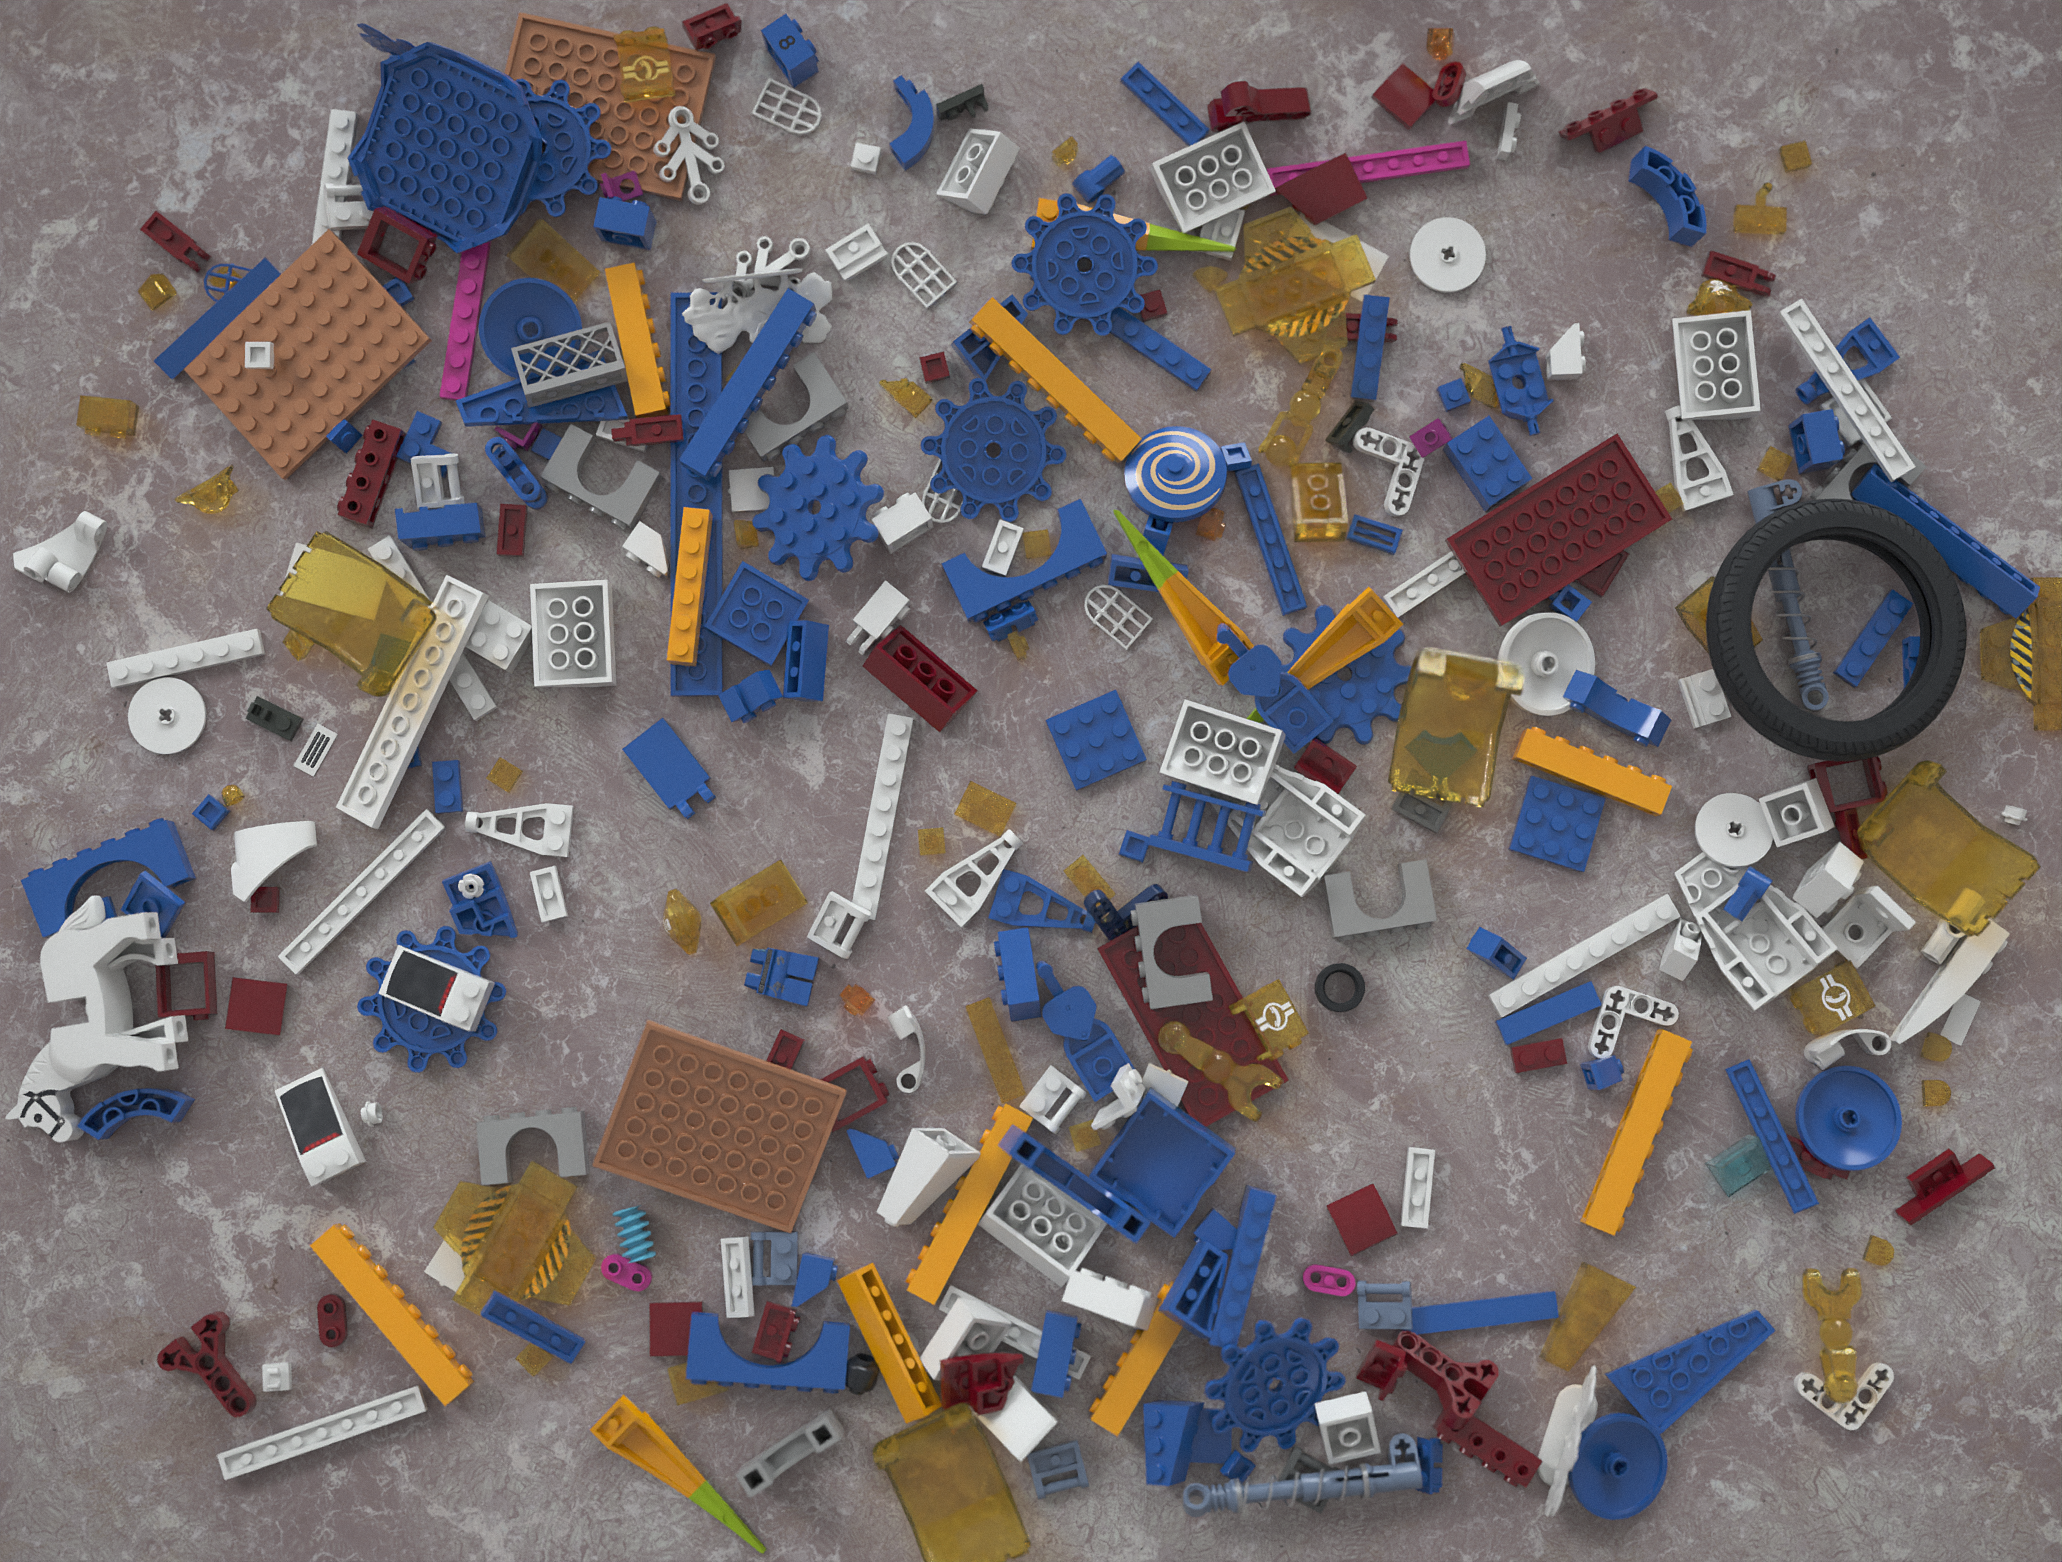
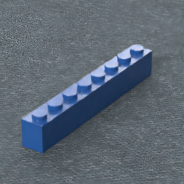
(748, 385)
(1961, 551)

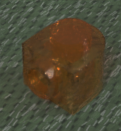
(1440, 42)
(1211, 525)
(856, 999)

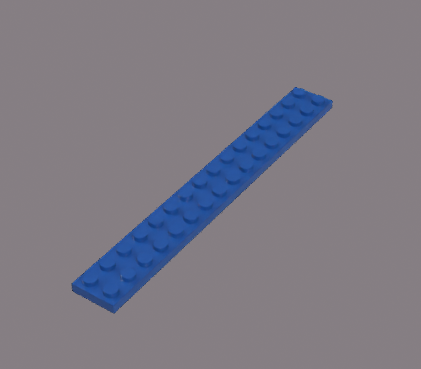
(694, 390)

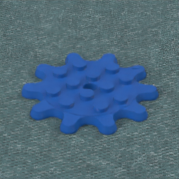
(567, 146)
(1078, 236)
(1021, 444)
(842, 512)
(1368, 692)
(416, 1030)
(1277, 1410)

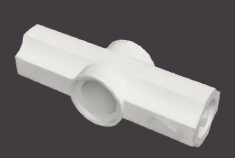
(1941, 942)

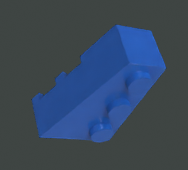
(976, 351)
(440, 526)
(1019, 974)
(1196, 1290)
(1168, 1439)

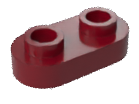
(1449, 84)
(332, 1321)

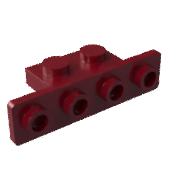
(1612, 124)
(1939, 1182)

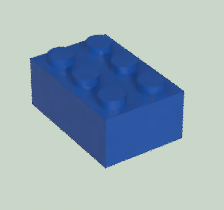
(1487, 463)

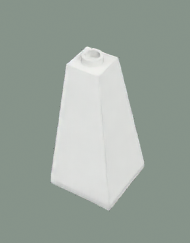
(924, 1171)

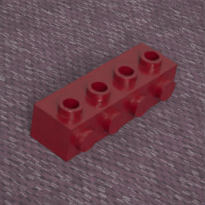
(371, 474)
(1493, 1448)

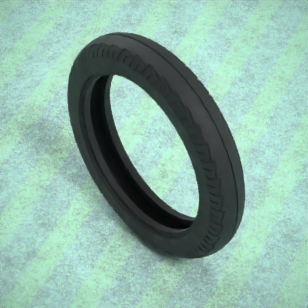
(1929, 584)

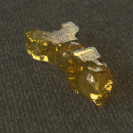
(1303, 407)
(1219, 1067)
(1834, 1309)

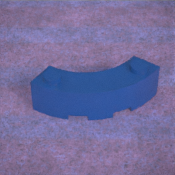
(1672, 192)
(1599, 700)
(124, 1106)

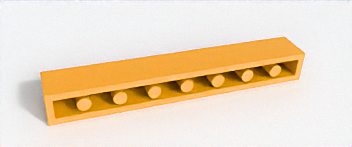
(1054, 380)
(1636, 1132)
(966, 1208)
(392, 1313)

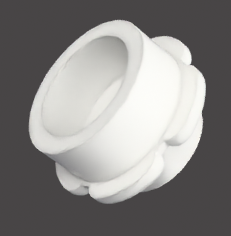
(2014, 815)
(471, 879)
(371, 1113)

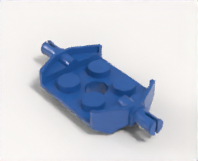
(1519, 361)

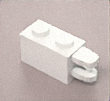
(879, 616)

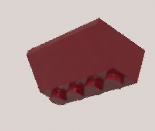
(919, 678)

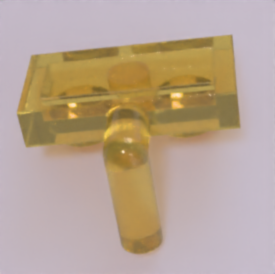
(1759, 217)

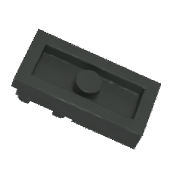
(952, 107)
(1353, 419)
(274, 718)

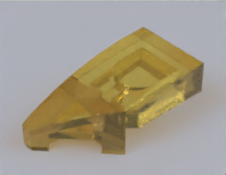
(1480, 385)
(908, 395)

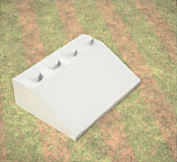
(1212, 177)
(1716, 366)
(573, 634)
(1222, 752)
(1042, 1224)

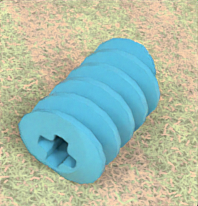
(634, 1234)

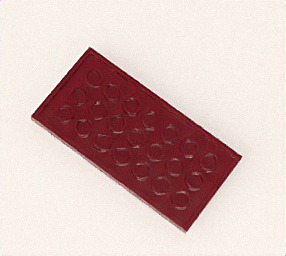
(1558, 529)
(1185, 952)

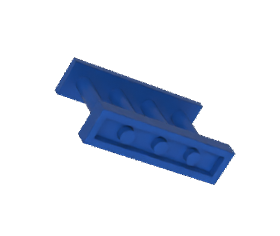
(1213, 852)

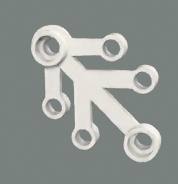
(688, 150)
(774, 281)

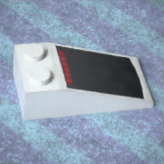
(436, 988)
(319, 1128)

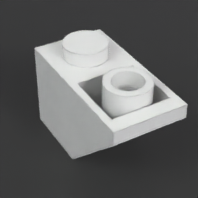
(1565, 357)
(649, 548)
(1682, 949)

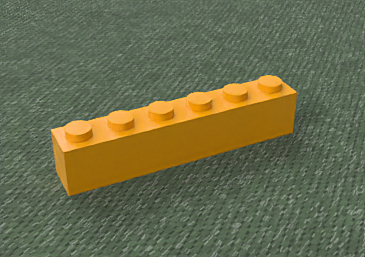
(636, 340)
(689, 586)
(1592, 772)
(889, 1343)
(1135, 1369)

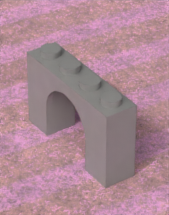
(825, 404)
(1839, 479)
(623, 506)
(1415, 908)
(1152, 920)
(497, 1135)
(769, 1464)

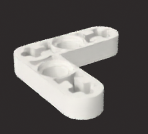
(1400, 458)
(1625, 1006)
(1838, 1410)

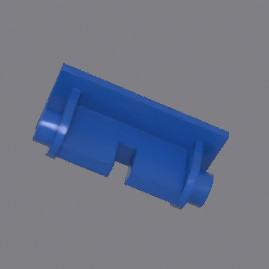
(1020, 615)
(1429, 1453)

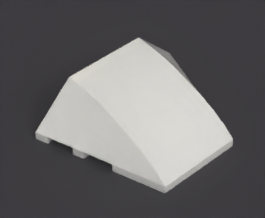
(1509, 77)

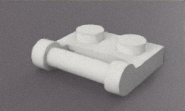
(346, 214)
(429, 480)
(831, 920)
(1045, 1095)

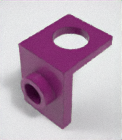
(611, 186)
(1430, 437)
(524, 444)

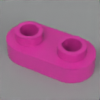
(626, 1272)
(1328, 1279)

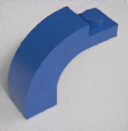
(917, 138)

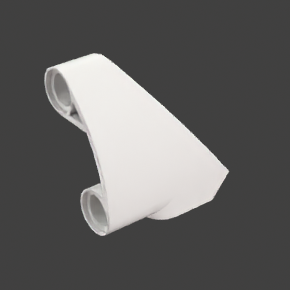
(66, 555)
(266, 849)
(904, 1024)
(1827, 1049)

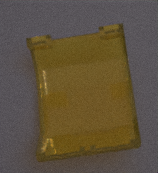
(355, 611)
(1452, 725)
(1943, 852)
(953, 1490)

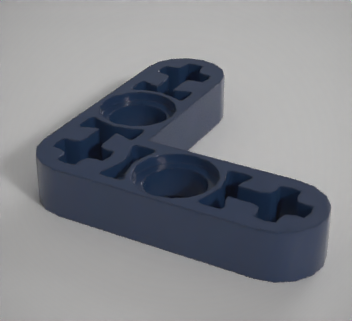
(1118, 921)

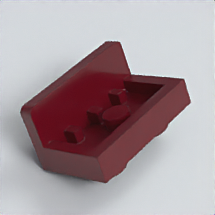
(712, 26)
(1325, 766)
(775, 1331)
(1383, 1367)

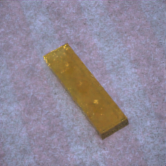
(995, 1050)

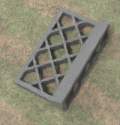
(570, 384)

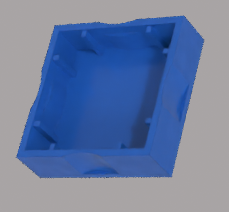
(1162, 1162)

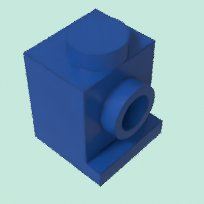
(1577, 602)

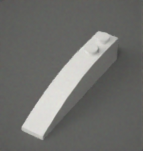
(1953, 978)

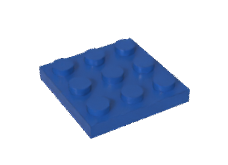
(756, 613)
(1095, 740)
(1557, 824)

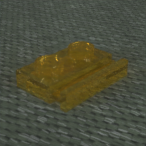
(985, 808)
(689, 1392)

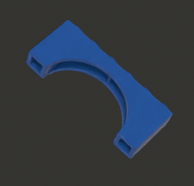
(983, 593)
(55, 889)
(1074, 1183)
(1249, 1241)
(819, 1367)

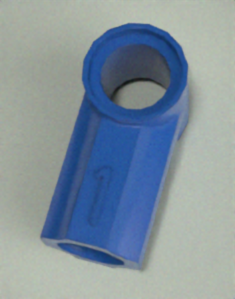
(1093, 183)
(1750, 889)

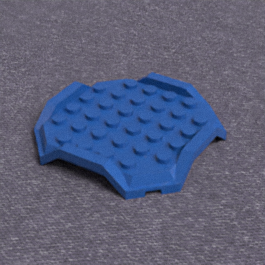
(449, 146)

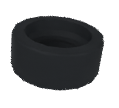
(1320, 987)

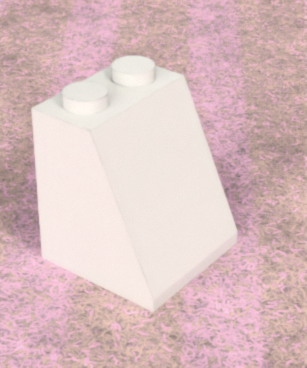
(1021, 1421)

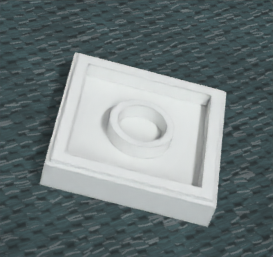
(1846, 429)

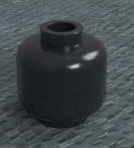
(861, 1373)

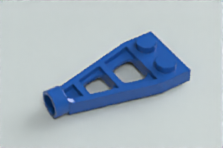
(1871, 345)
(1008, 899)

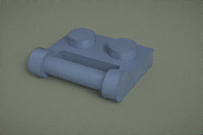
(783, 1257)
(1385, 1313)
(1057, 1460)

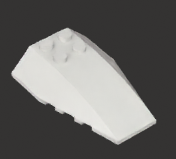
(1302, 830)
(1765, 951)

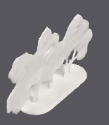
(722, 326)
(1571, 1414)

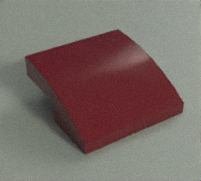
(1404, 96)
(256, 1006)
(1362, 1219)

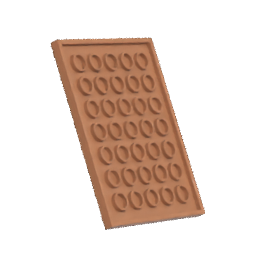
(590, 64)
(333, 350)
(719, 1126)

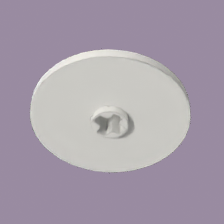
(1456, 272)
(147, 711)
(1728, 848)

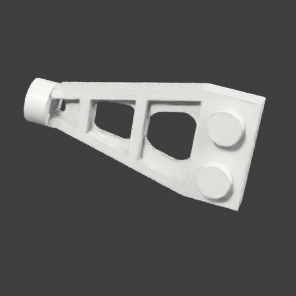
(1704, 490)
(556, 829)
(952, 899)

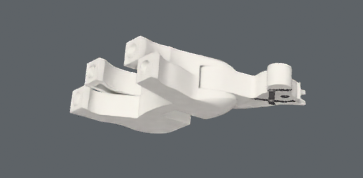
(88, 964)

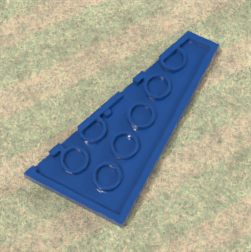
(508, 404)
(1678, 1376)

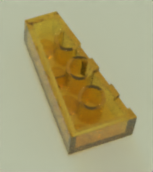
(1584, 1314)

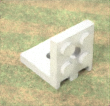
(1874, 916)

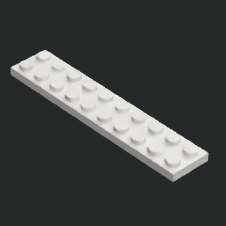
(411, 705)

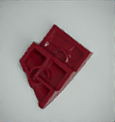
(1324, 190)
(978, 1380)

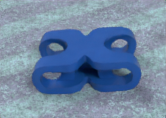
(516, 473)

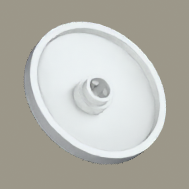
(1549, 652)

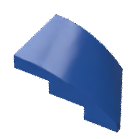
(482, 914)

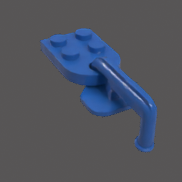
(1287, 709)
(1087, 1040)

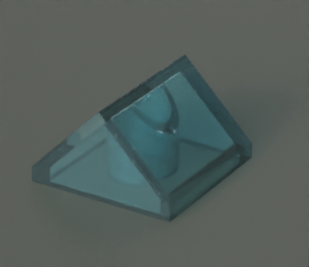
(1739, 1164)

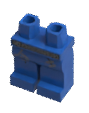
(775, 975)

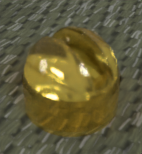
(232, 795)

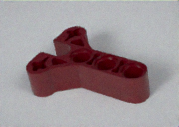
(1248, 105)
(193, 1361)
(1463, 1375)

